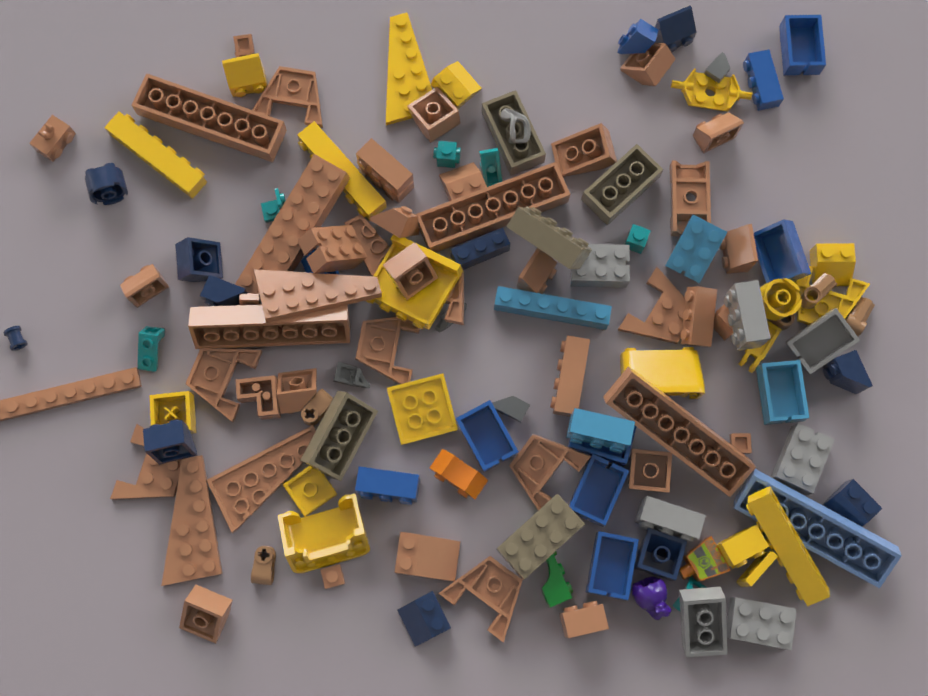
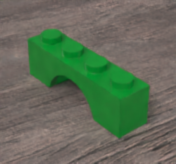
(556, 589)

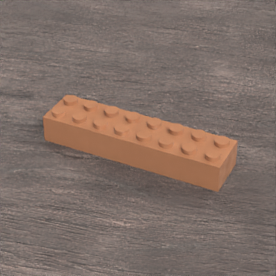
(209, 117)
(491, 207)
(303, 209)
(247, 327)
(679, 431)

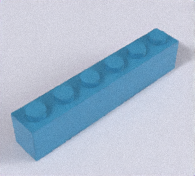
(552, 308)

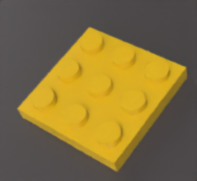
(422, 408)

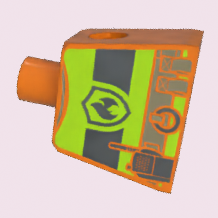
(704, 561)

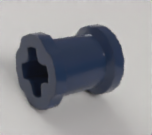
(15, 338)

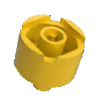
(780, 298)

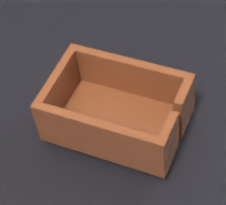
(384, 171)
(337, 248)

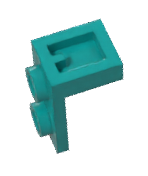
(271, 208)
(148, 347)

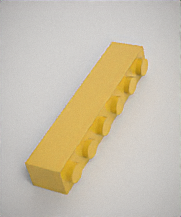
(155, 154)
(358, 188)
(788, 546)

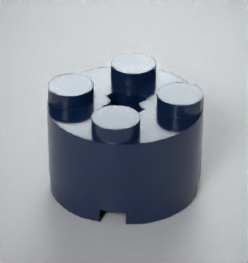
(105, 184)

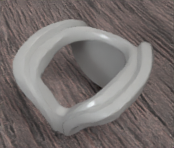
(512, 116)

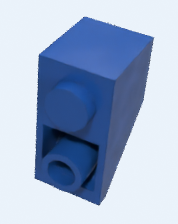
(638, 38)

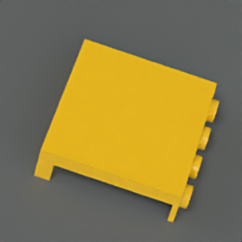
(428, 302)

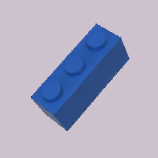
(763, 80)

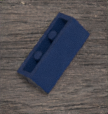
(481, 249)

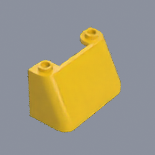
(668, 370)
(324, 536)

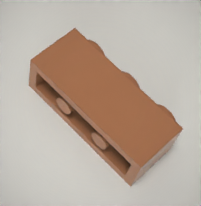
(698, 316)

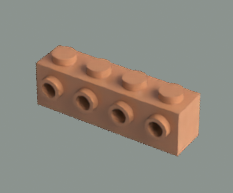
(571, 375)

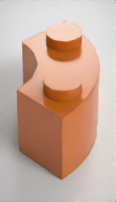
(459, 474)

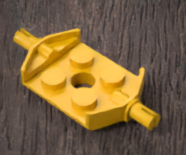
(725, 92)

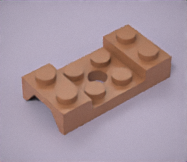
(686, 180)

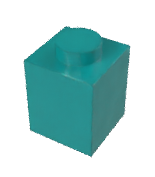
(637, 238)

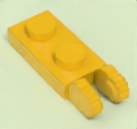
(760, 353)

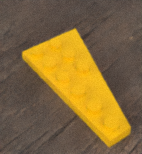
(406, 70)

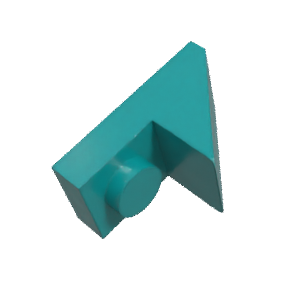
(490, 166)

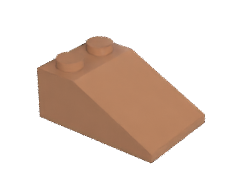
(584, 151)
(427, 556)

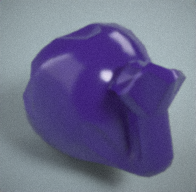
(651, 596)

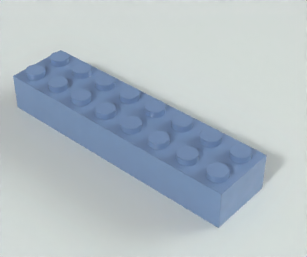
(827, 531)

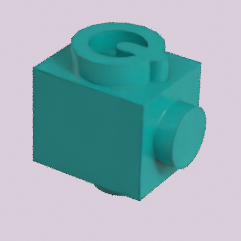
(447, 154)

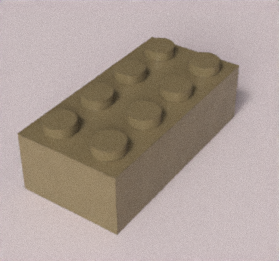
(515, 155)
(622, 184)
(549, 238)
(339, 435)
(540, 536)

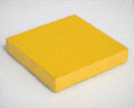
(309, 490)
(756, 569)

